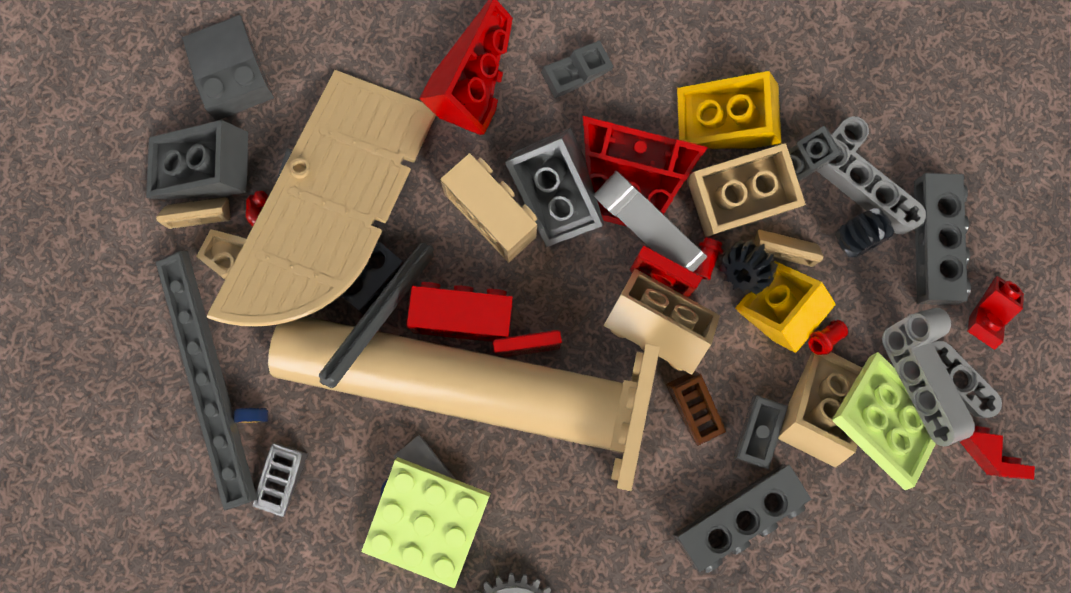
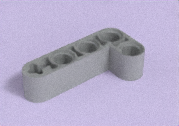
(871, 180)
(648, 222)
(926, 377)

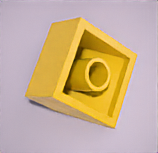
(788, 307)

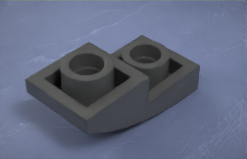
(813, 152)

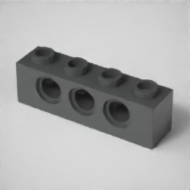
(930, 252)
(790, 502)

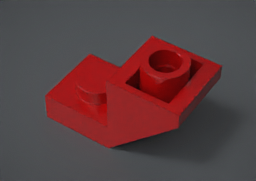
(995, 310)
(987, 452)

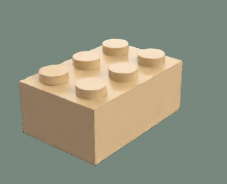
(745, 190)
(490, 206)
(663, 318)

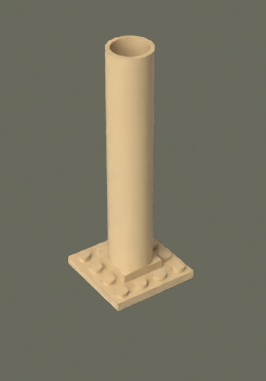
(478, 387)

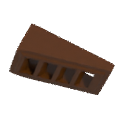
(684, 382)

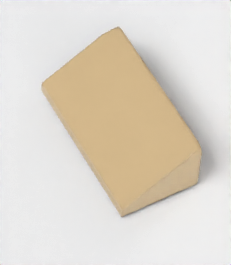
(195, 213)
(789, 248)

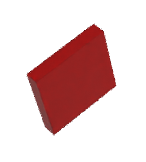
(666, 271)
(527, 344)

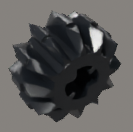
(864, 232)
(748, 267)

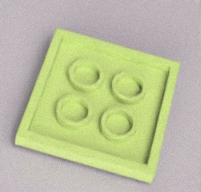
(885, 422)
(425, 522)

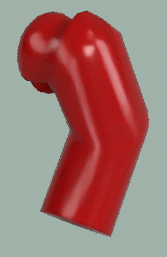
(254, 205)

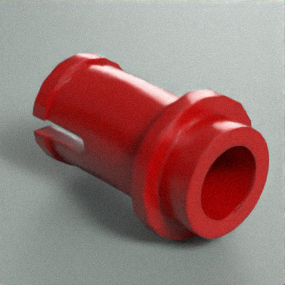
(712, 249)
(823, 341)

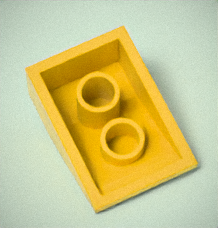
(731, 112)

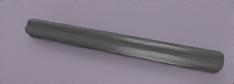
(375, 316)

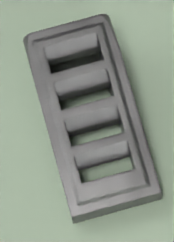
(298, 458)

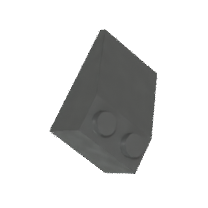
(226, 68)
(198, 162)
(556, 187)

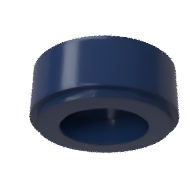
(250, 415)

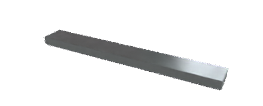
(206, 381)

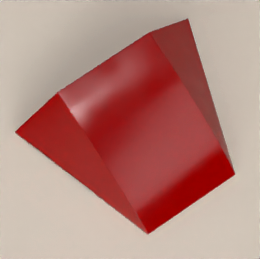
(647, 160)

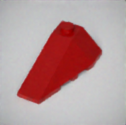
(466, 78)

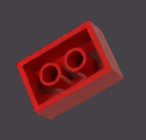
(460, 312)

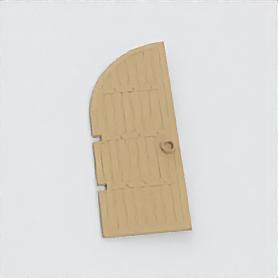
(323, 206)

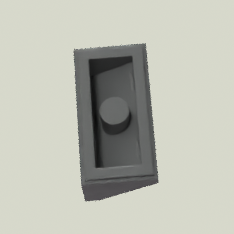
(760, 431)

